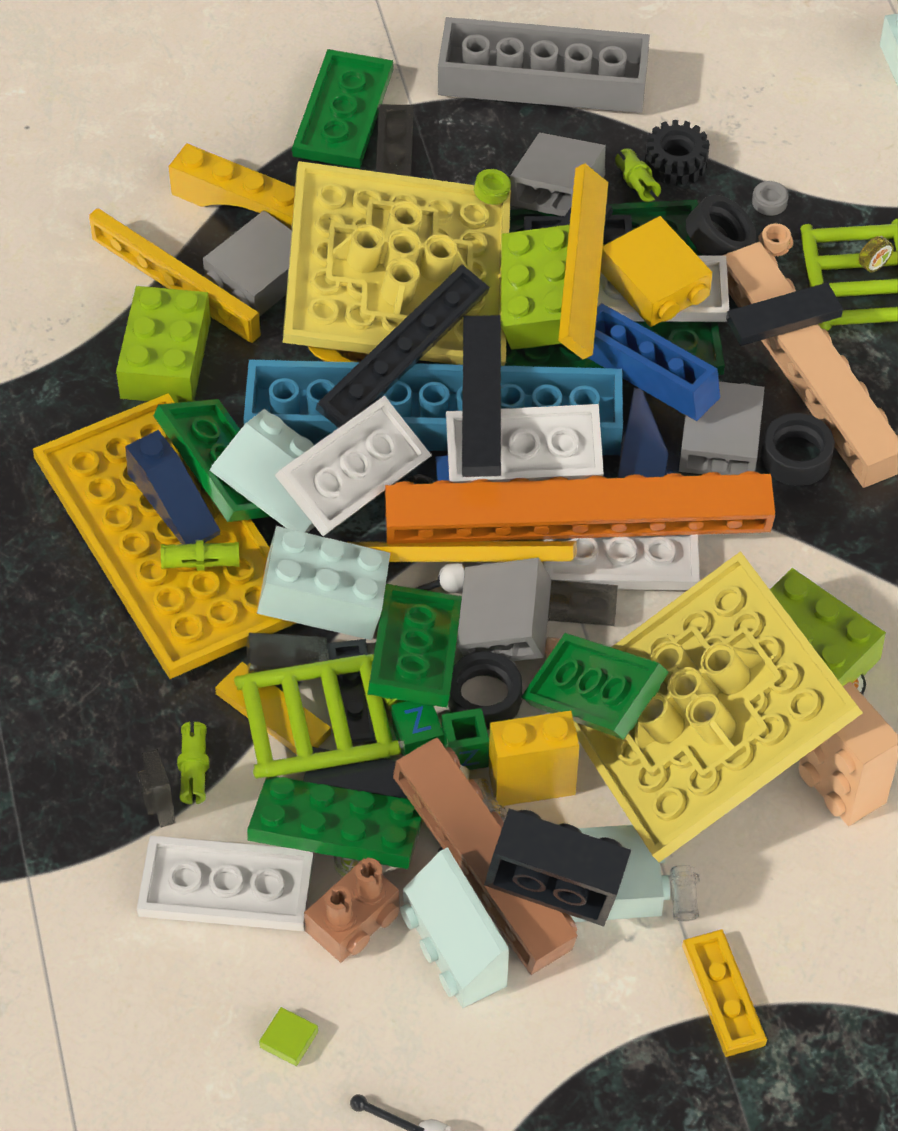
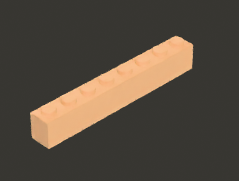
(819, 372)

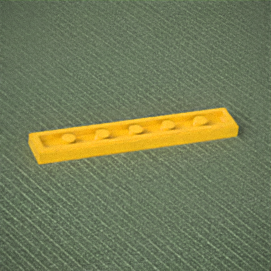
(583, 262)
(173, 273)
(476, 551)

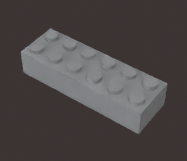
(543, 64)

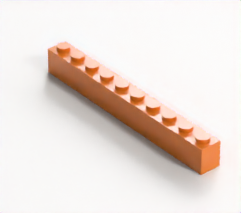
(579, 508)

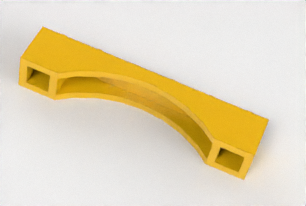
(218, 181)

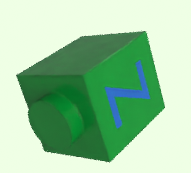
(415, 725)
(467, 737)

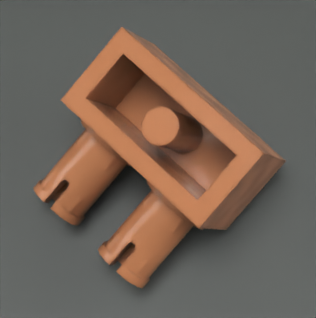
(353, 910)

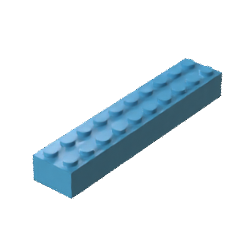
(429, 391)

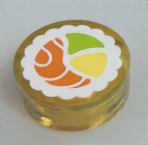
(875, 253)

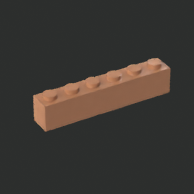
(464, 824)

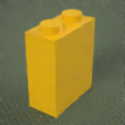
(656, 271)
(533, 758)

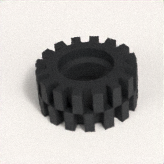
(681, 138)

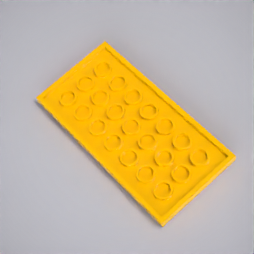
(179, 611)

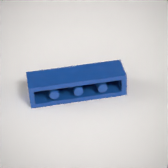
(654, 364)

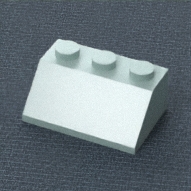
(253, 460)
(455, 930)

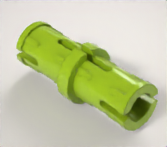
(637, 175)
(199, 555)
(193, 763)

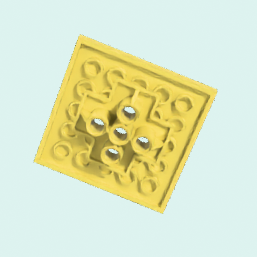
(377, 248)
(729, 716)

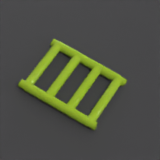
(817, 263)
(305, 758)

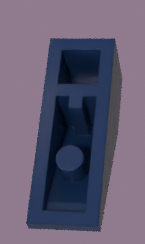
(643, 445)
(170, 489)

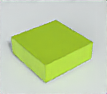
(288, 1036)

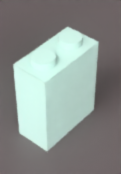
(642, 884)

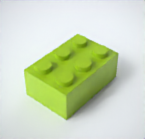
(533, 285)
(163, 344)
(838, 633)

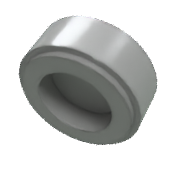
(770, 198)

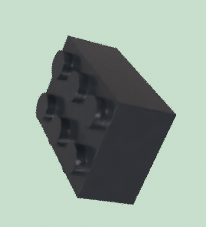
(557, 866)

